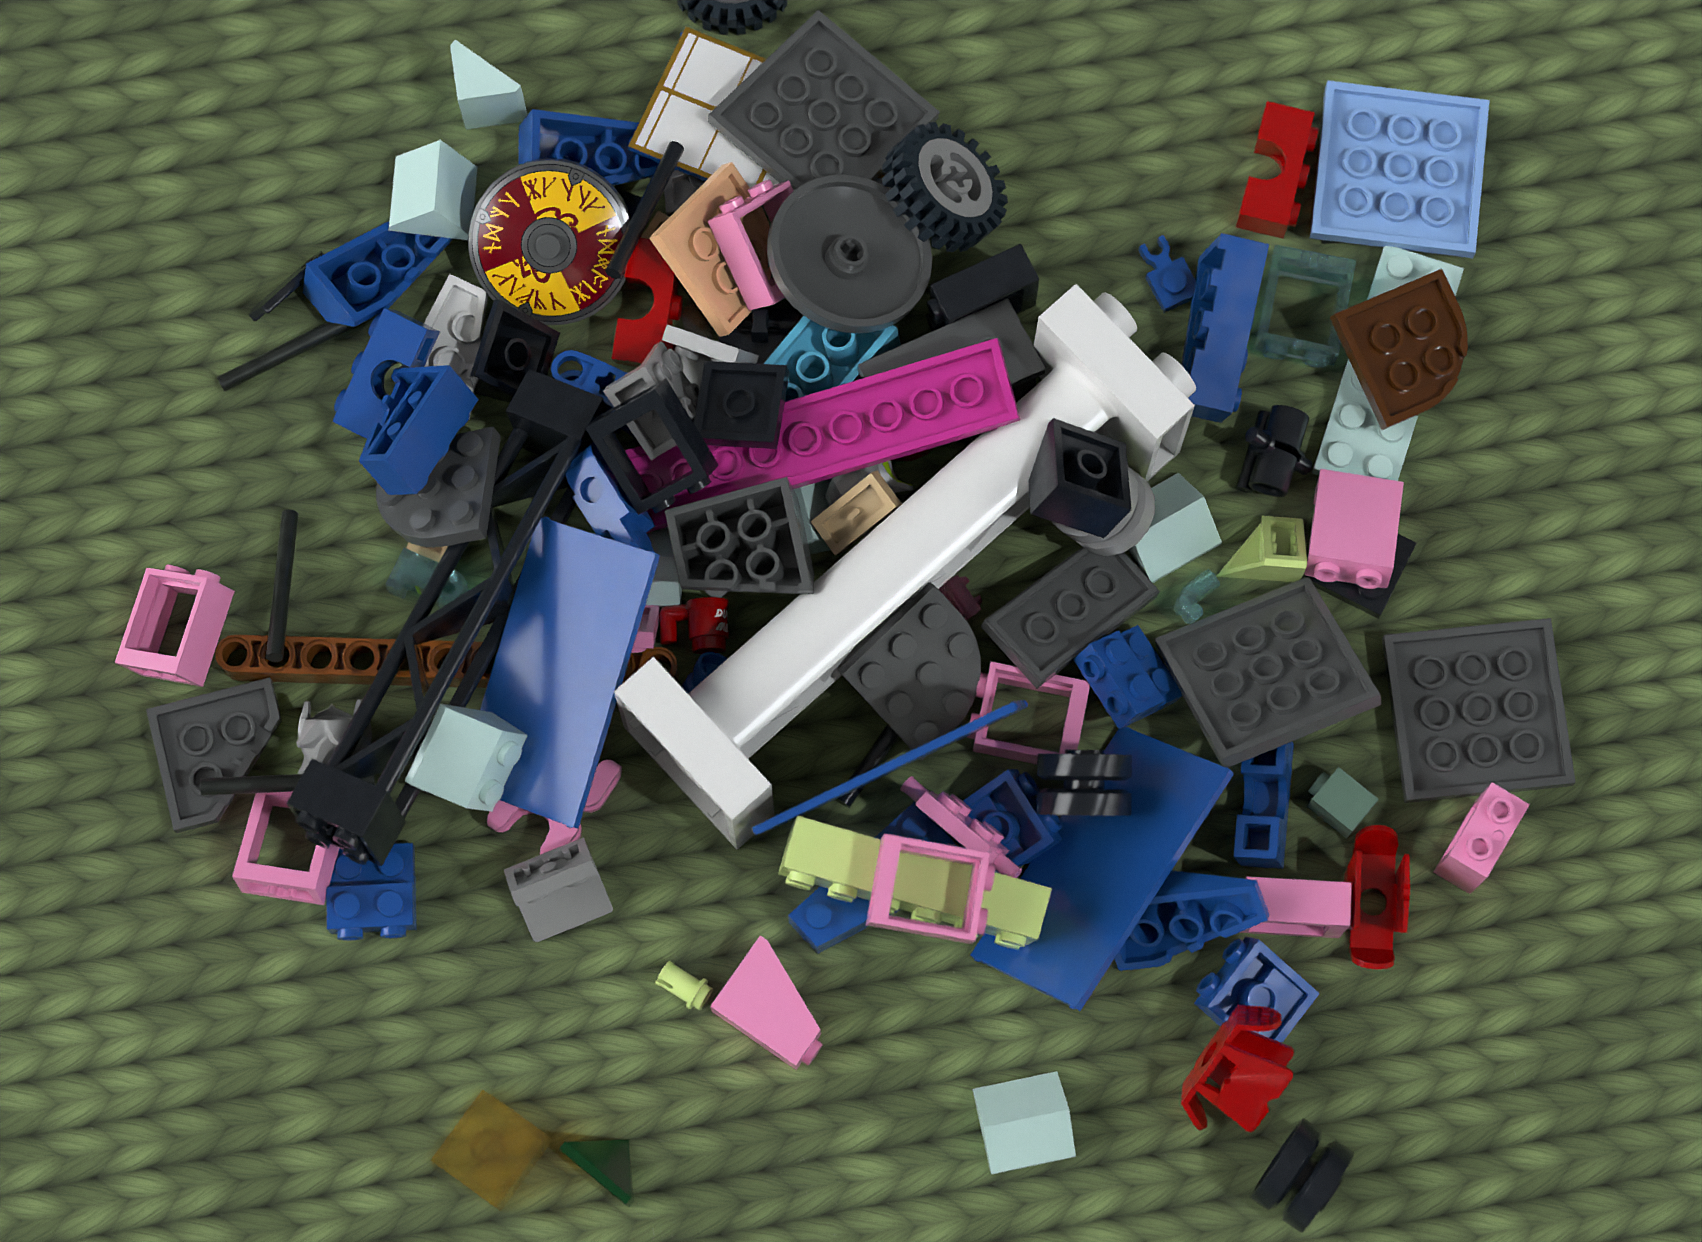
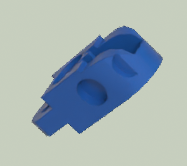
(605, 501)

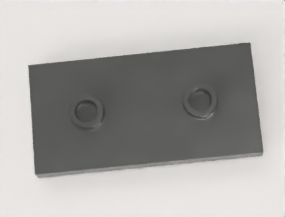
(989, 323)
(1068, 611)

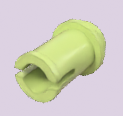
(684, 985)

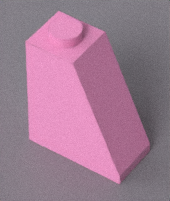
(768, 1007)

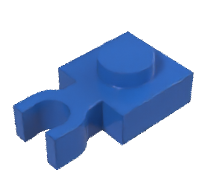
(1170, 280)

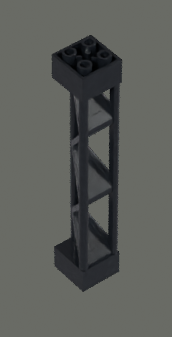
(331, 797)

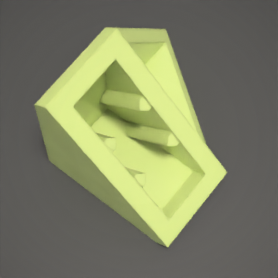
(1271, 552)

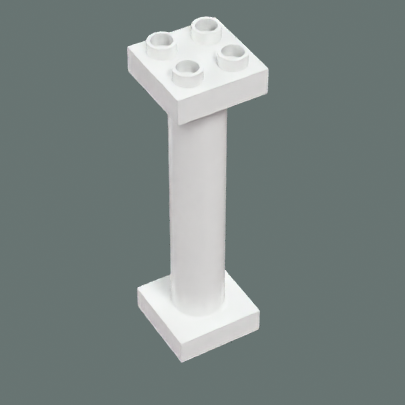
(1090, 381)

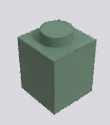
(1340, 801)

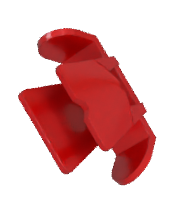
(1374, 868)
(1244, 1065)

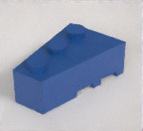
(416, 427)

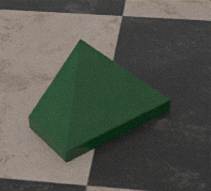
(606, 1163)

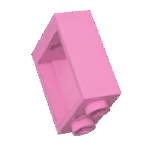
(737, 248)
(150, 618)
(1058, 685)
(1481, 838)
(884, 879)
(278, 881)
(1304, 907)

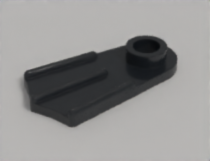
(281, 292)

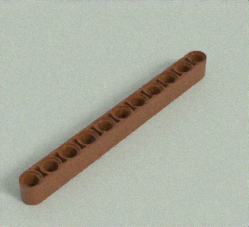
(346, 650)

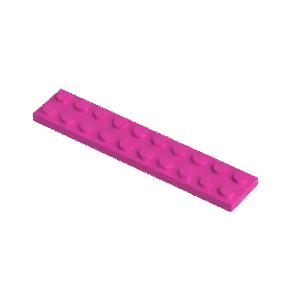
(858, 425)

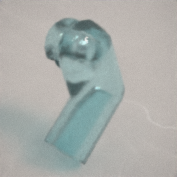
(1193, 592)

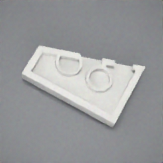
(460, 319)

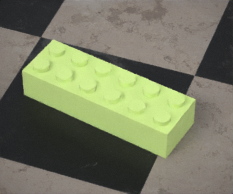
(922, 885)

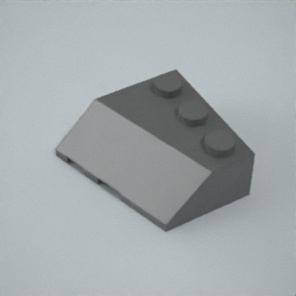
(743, 541)

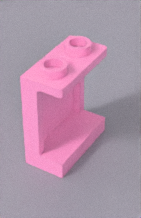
(1354, 529)

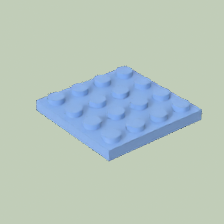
(1400, 169)

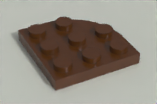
(1405, 346)

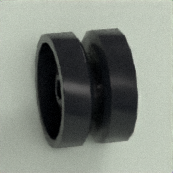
(1084, 783)
(1307, 1178)

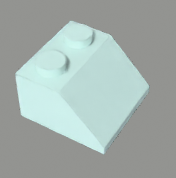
(466, 757)

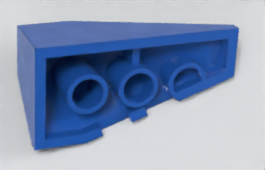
(585, 140)
(368, 273)
(1188, 914)

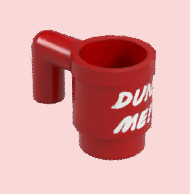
(706, 623)

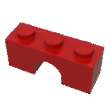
(1284, 137)
(637, 337)

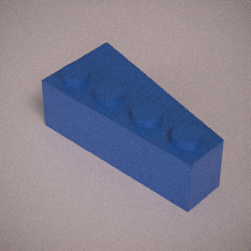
(828, 921)

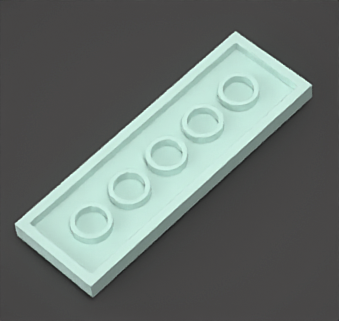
(1353, 435)

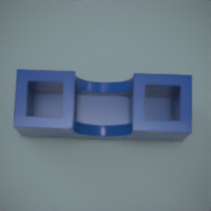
(392, 341)
(1264, 818)

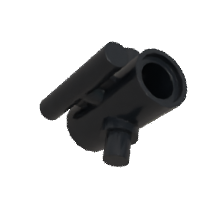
(1274, 451)

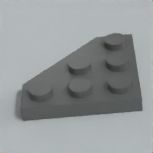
(211, 739)

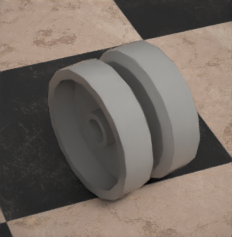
(1131, 527)

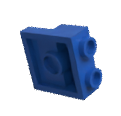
(1127, 676)
(1011, 808)
(373, 896)
(1255, 978)

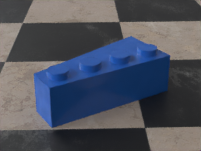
(1221, 323)

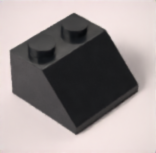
(1080, 479)

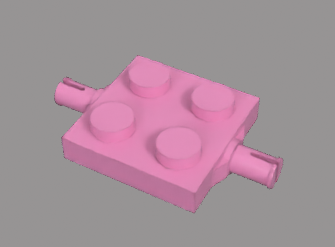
(953, 817)

